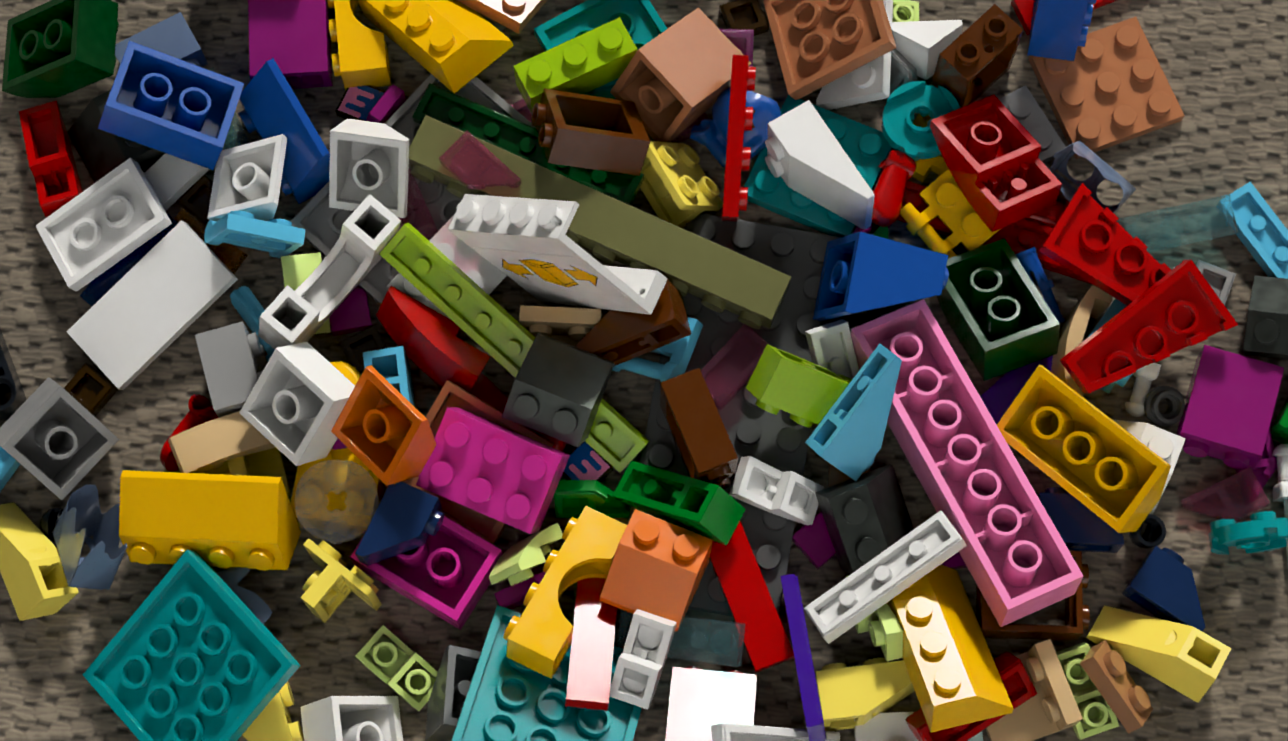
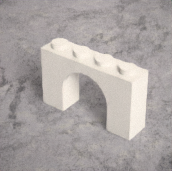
(300, 313)

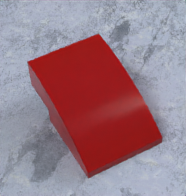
(995, 162)

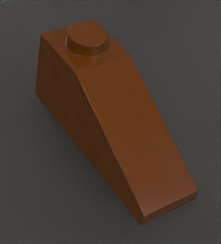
(628, 334)

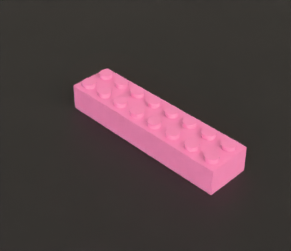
(969, 468)

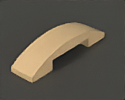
(1073, 330)
(215, 442)

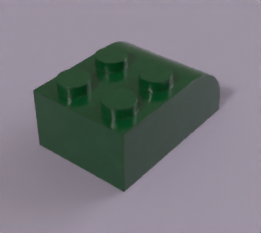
(60, 47)
(997, 310)

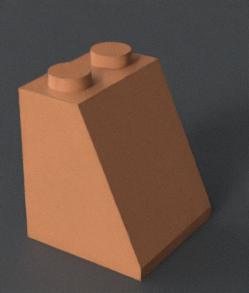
(678, 75)

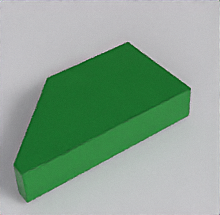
(574, 495)

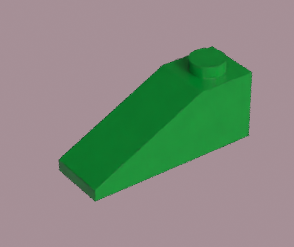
(680, 501)

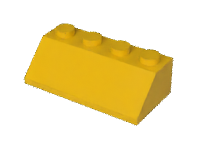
(440, 36)
(1084, 451)
(217, 515)
(948, 653)

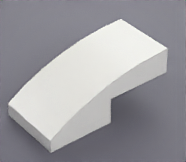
(775, 491)
(642, 659)

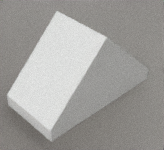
(924, 41)

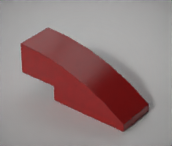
(50, 156)
(431, 340)

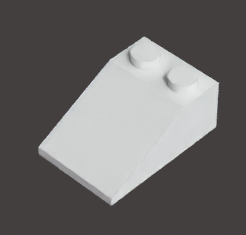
(817, 166)

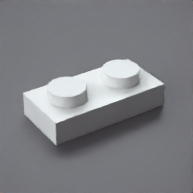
(833, 348)

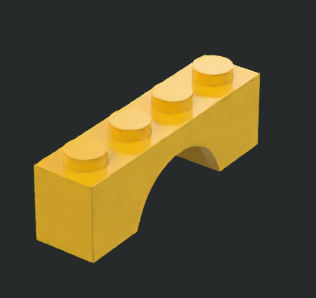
(361, 51)
(543, 632)

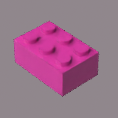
(493, 470)
(443, 574)

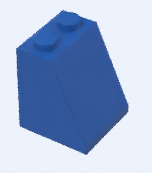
(875, 273)

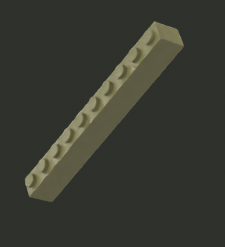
(622, 232)

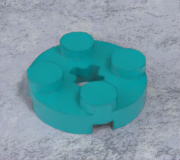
(899, 117)
(1261, 534)

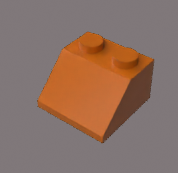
(384, 429)
(656, 568)

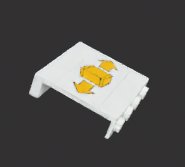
(531, 247)

